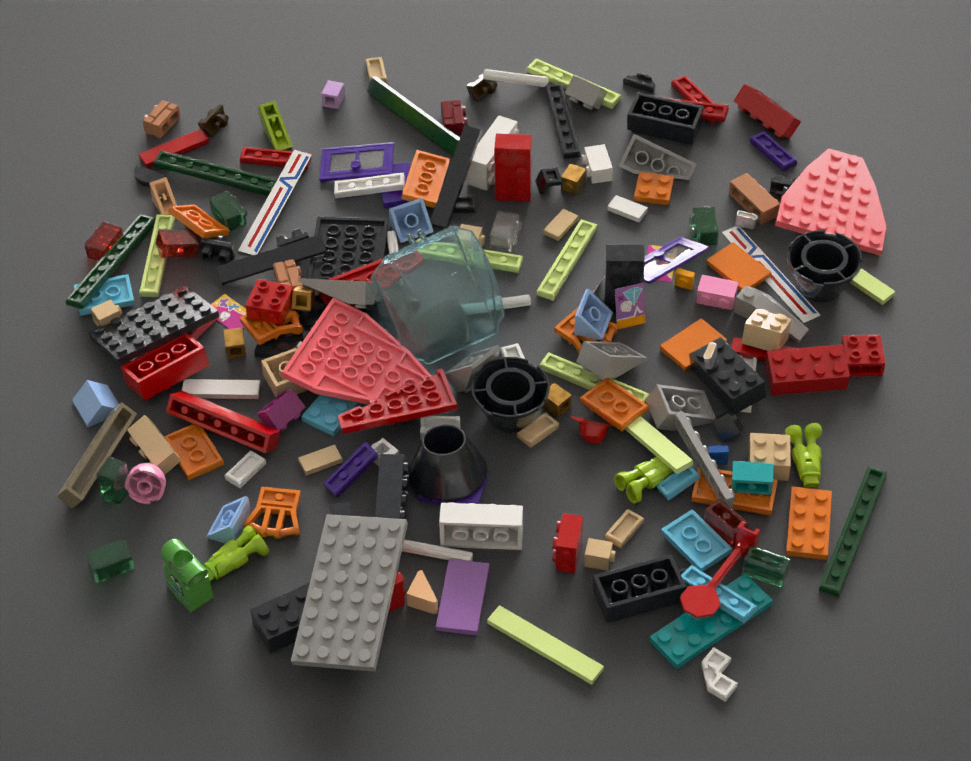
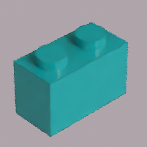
(752, 477)

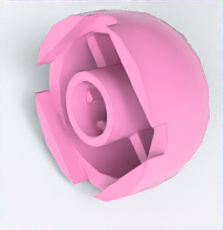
(145, 483)

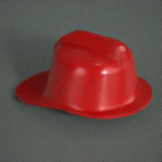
(590, 430)

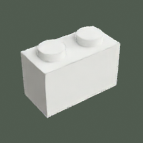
(597, 164)

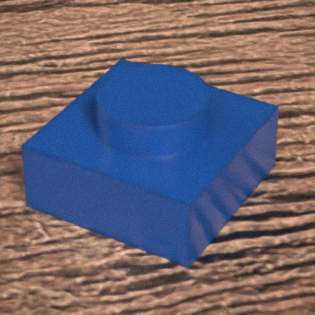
(719, 454)

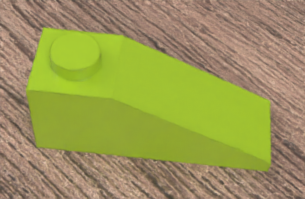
(274, 126)

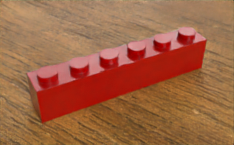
(223, 421)

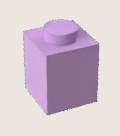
(333, 94)

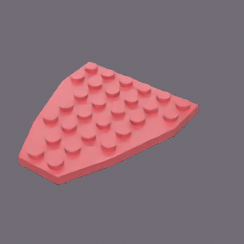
(835, 197)
(351, 357)

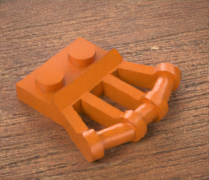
(566, 330)
(265, 331)
(275, 502)

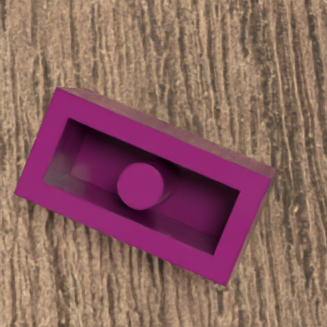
(281, 410)

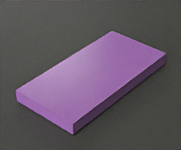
(462, 597)

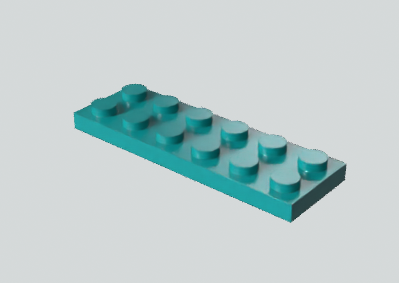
(691, 636)

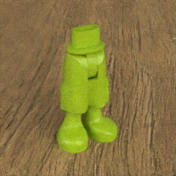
(806, 458)
(648, 474)
(233, 556)

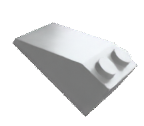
(608, 358)
(463, 373)
(668, 400)

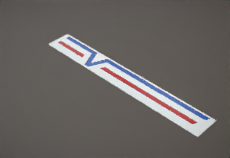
(274, 203)
(777, 281)

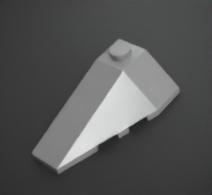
(650, 158)
(351, 292)
(751, 299)

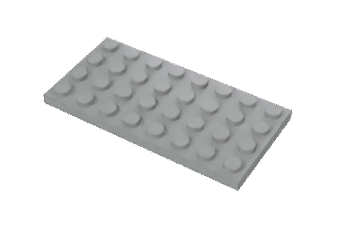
(350, 593)

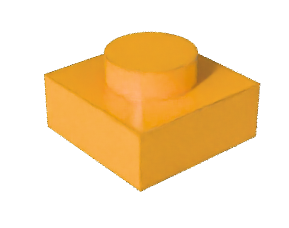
(684, 279)

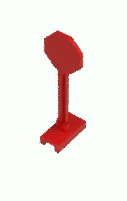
(703, 600)

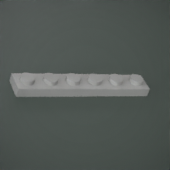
(702, 458)

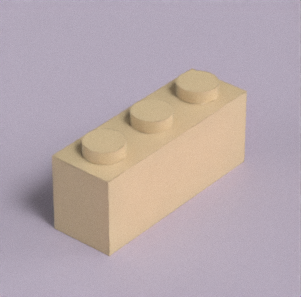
(153, 444)

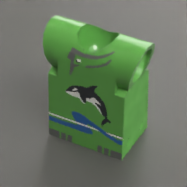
(185, 575)

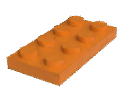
(425, 178)
(747, 502)
(809, 523)

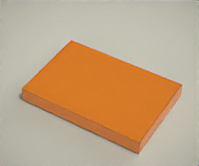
(198, 221)
(738, 266)
(688, 341)
(614, 404)
(195, 451)

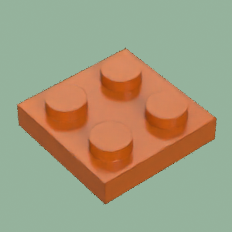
(654, 188)

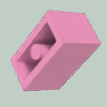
(717, 292)

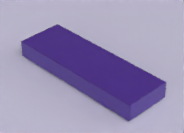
(773, 151)
(351, 469)

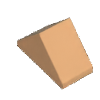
(162, 195)
(421, 595)

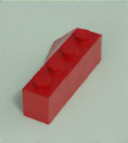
(766, 110)

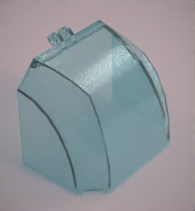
(438, 294)

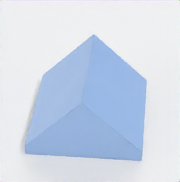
(409, 218)
(592, 317)
(94, 402)
(230, 521)

